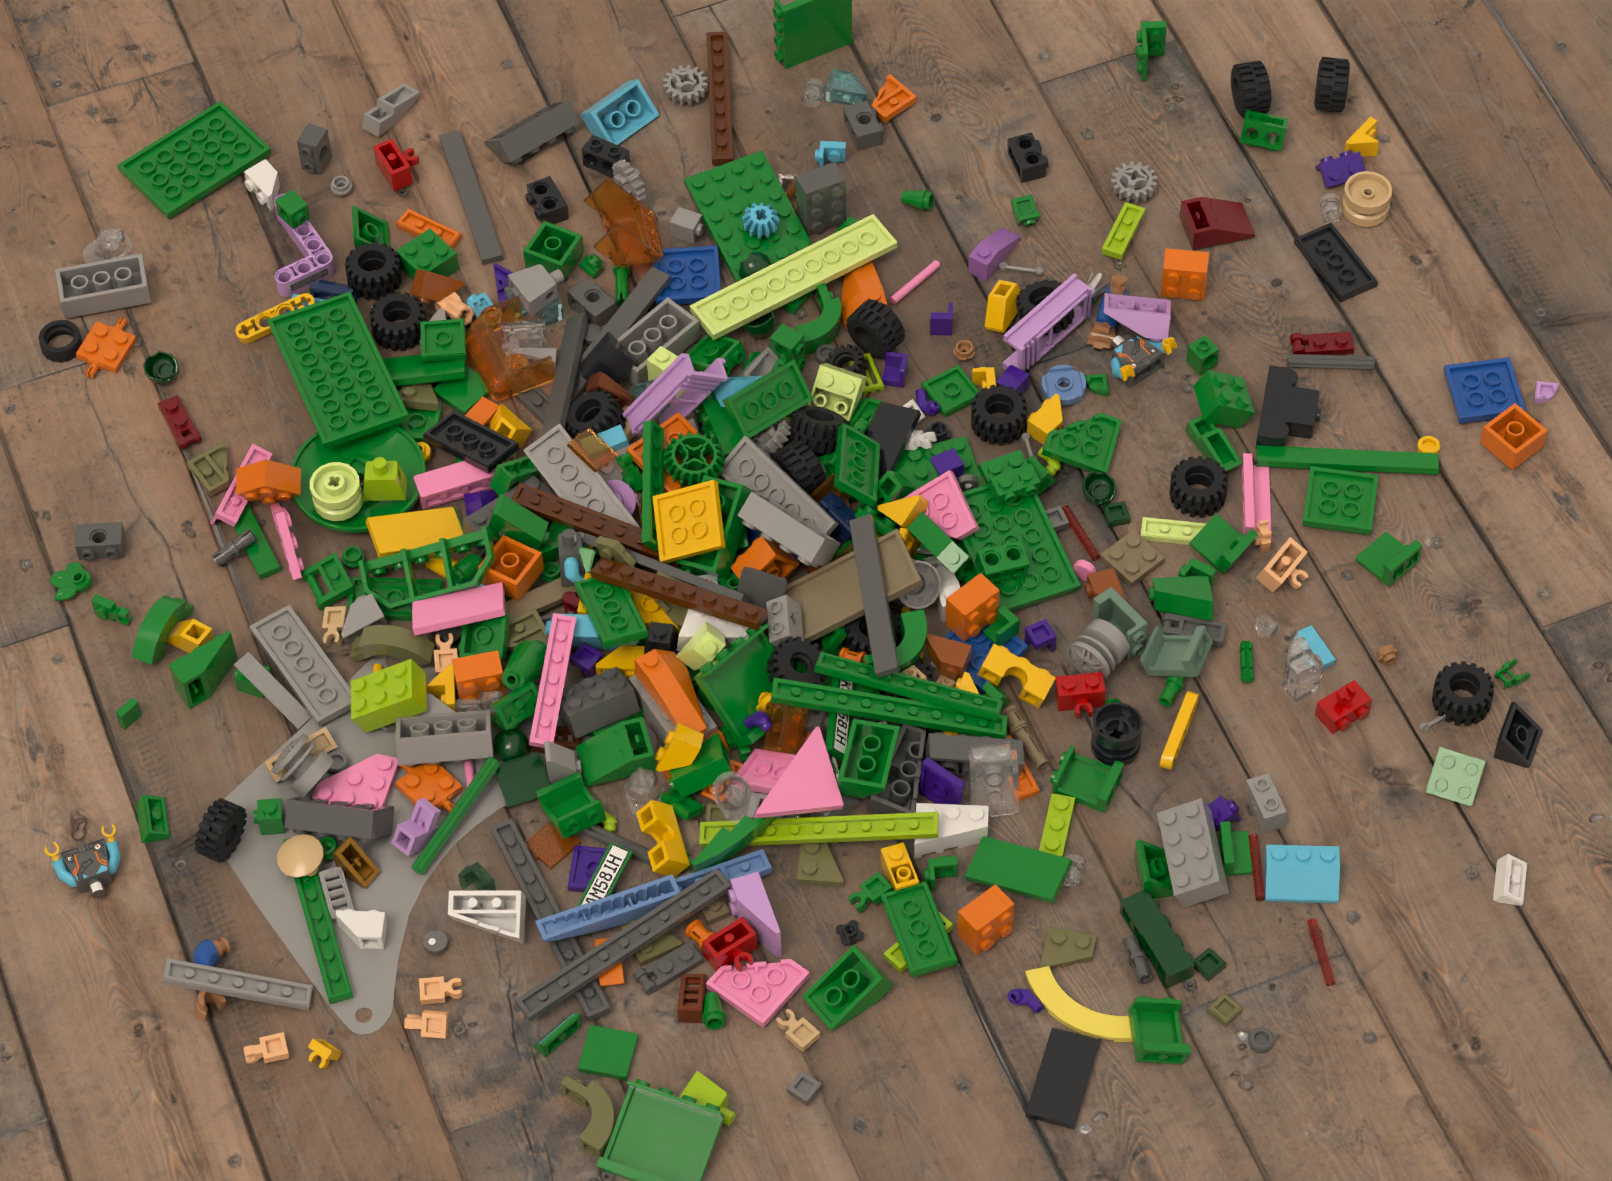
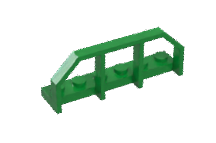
(421, 556)

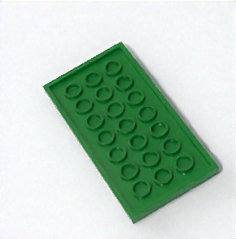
(338, 370)

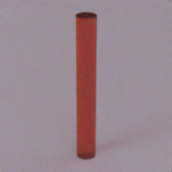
(1080, 533)
(1256, 867)
(1321, 952)

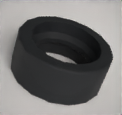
(56, 328)

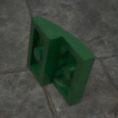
(521, 779)

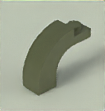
(392, 642)
(598, 1103)

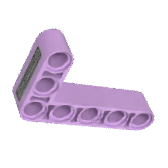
(314, 267)

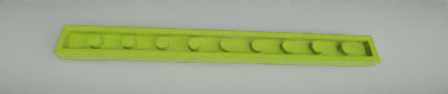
(836, 829)

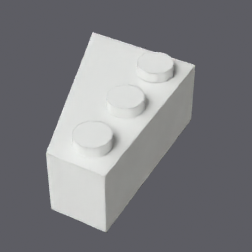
(695, 620)
(957, 827)
(491, 911)

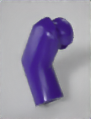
(925, 406)
(759, 719)
(1025, 997)

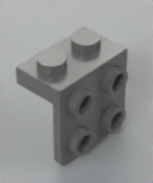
(761, 587)

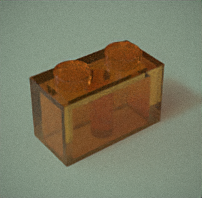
(786, 728)

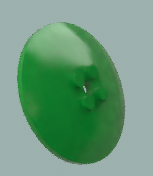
(389, 443)

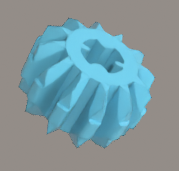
(760, 220)

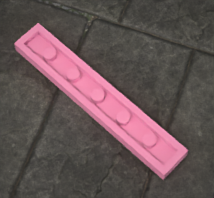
(552, 680)

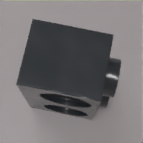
(602, 154)
(1027, 157)
(547, 201)

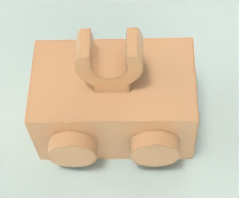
(1283, 566)

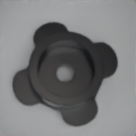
(939, 427)
(849, 939)

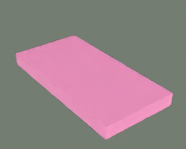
(458, 608)

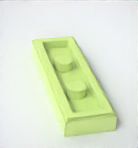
(1169, 530)

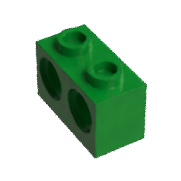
(1264, 125)
(789, 345)
(511, 473)
(1004, 567)

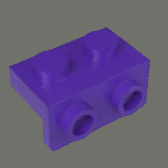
(1338, 170)

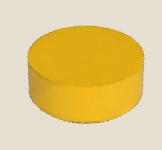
(1428, 444)

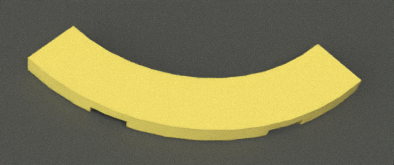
(1072, 1013)

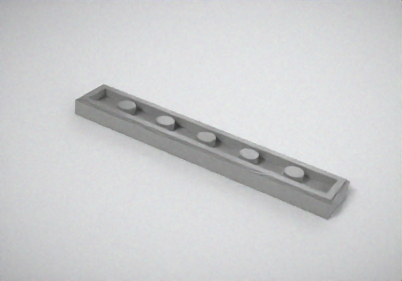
(237, 984)

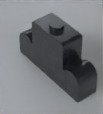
(1286, 409)

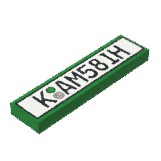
(838, 725)
(607, 874)

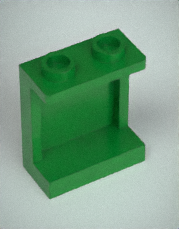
(1086, 780)
(570, 806)
(1157, 1031)

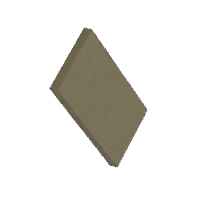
(833, 592)

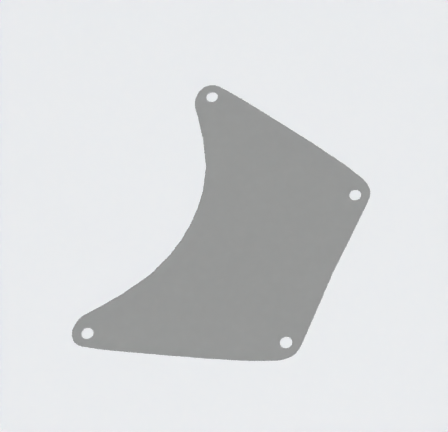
(392, 891)

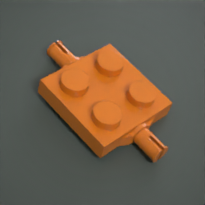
(106, 347)
(431, 783)

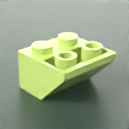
(837, 390)

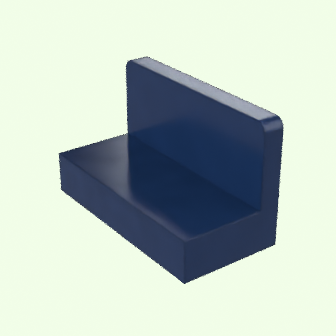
(328, 289)

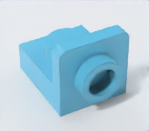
(830, 151)
(478, 303)

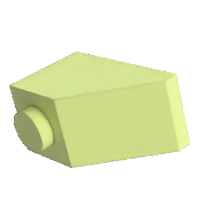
(702, 647)

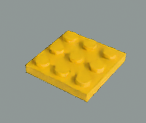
(688, 521)

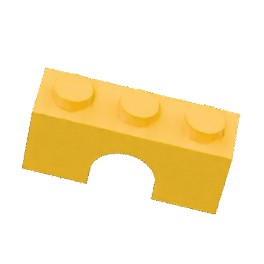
(1002, 663)
(660, 822)

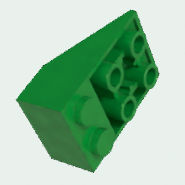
(203, 669)
(616, 752)

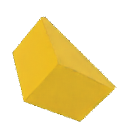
(904, 510)

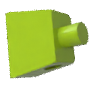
(384, 481)
(708, 1092)

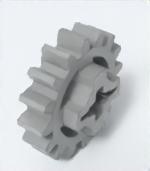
(685, 85)
(629, 179)
(1134, 182)
(772, 437)

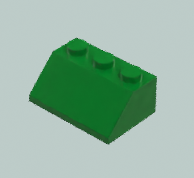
(867, 758)

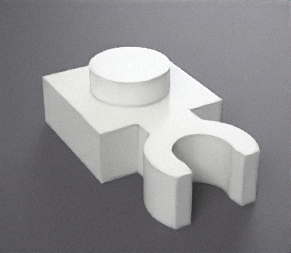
(919, 439)

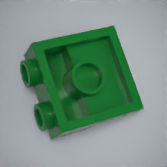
(708, 350)
(1009, 477)
(485, 637)

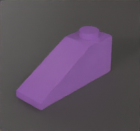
(991, 252)

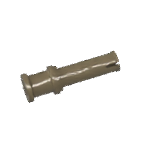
(1020, 729)

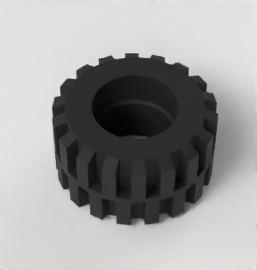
(1332, 84)
(1250, 87)
(360, 272)
(1036, 293)
(394, 308)
(875, 328)
(999, 401)
(596, 411)
(815, 428)
(801, 465)
(1194, 500)
(855, 631)
(1465, 678)

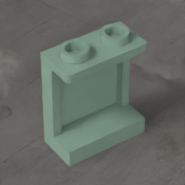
(1115, 610)
(1176, 653)

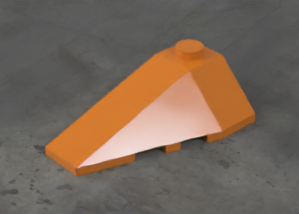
(859, 287)
(670, 687)

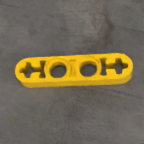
(270, 313)
(1179, 730)

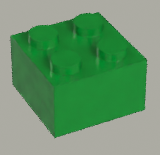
(554, 249)
(428, 254)
(1223, 399)

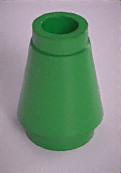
(918, 198)
(713, 1012)

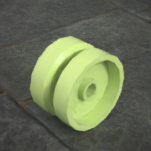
(336, 491)

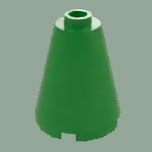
(525, 664)

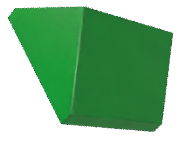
(368, 228)
(1152, 869)

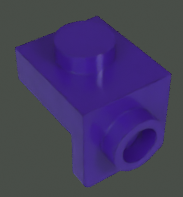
(1224, 811)

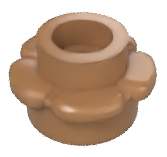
(964, 350)
(1387, 654)

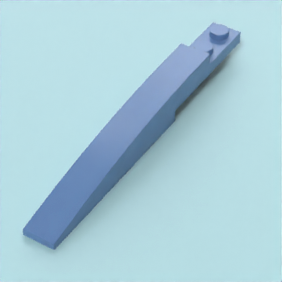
(639, 900)

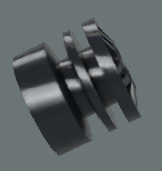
(1116, 733)

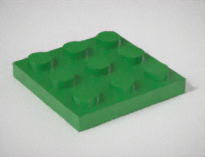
(1340, 500)

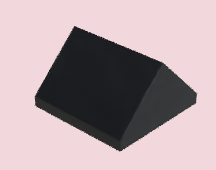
(608, 358)
(1518, 737)

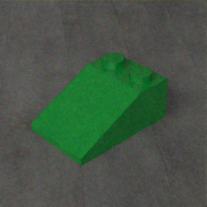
(847, 988)

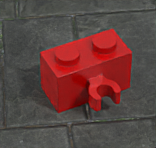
(394, 164)
(1080, 692)
(1343, 707)
(731, 945)

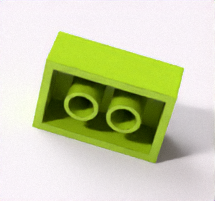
(388, 695)

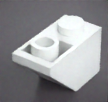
(264, 182)
(364, 928)

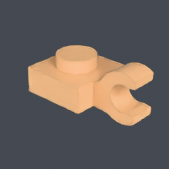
(432, 1023)
(271, 1048)

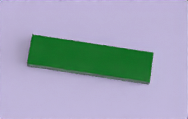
(259, 551)

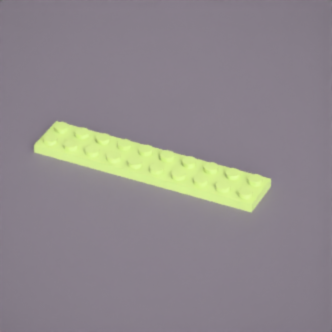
(793, 276)

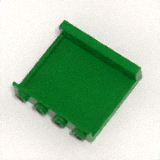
(810, 29)
(737, 681)
(661, 1136)

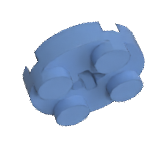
(1064, 374)

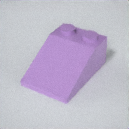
(1141, 314)
(751, 902)

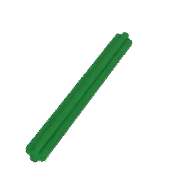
(455, 815)

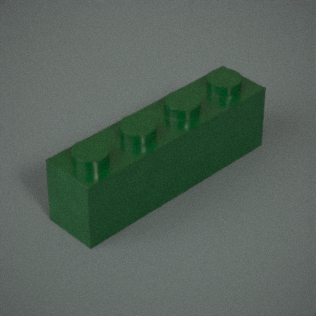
(1157, 938)

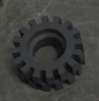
(848, 354)

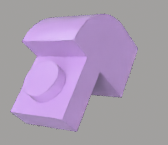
(416, 832)

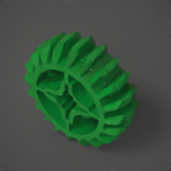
(693, 452)

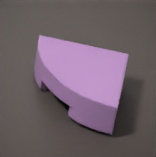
(1545, 391)

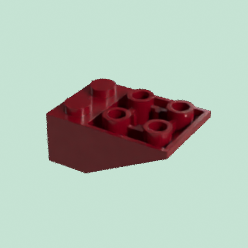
(1214, 222)

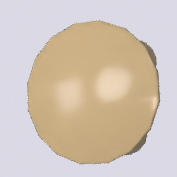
(300, 856)

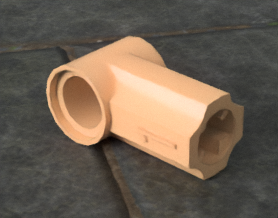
(455, 308)

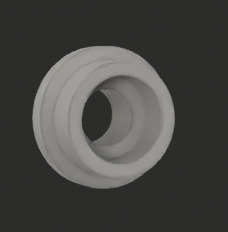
(341, 186)

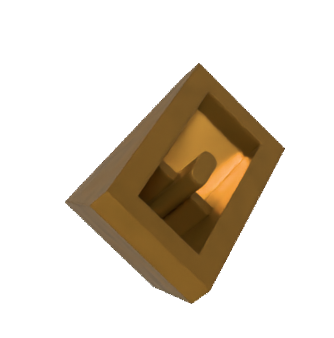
(355, 863)

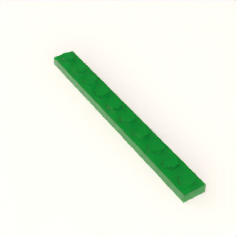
(884, 708)

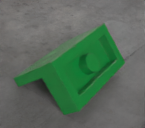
(1234, 851)

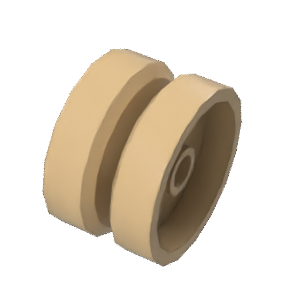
(1366, 199)

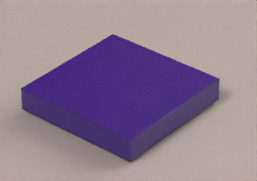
(939, 784)
(583, 867)

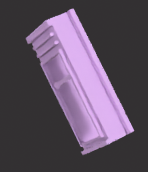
(1028, 334)
(676, 377)

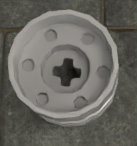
(925, 594)
(1098, 648)
(302, 765)

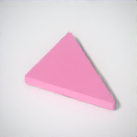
(806, 783)

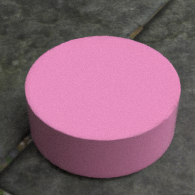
(1083, 568)

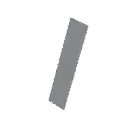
(272, 690)

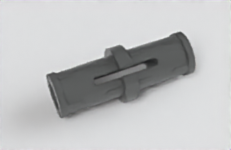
(234, 548)
(1137, 959)

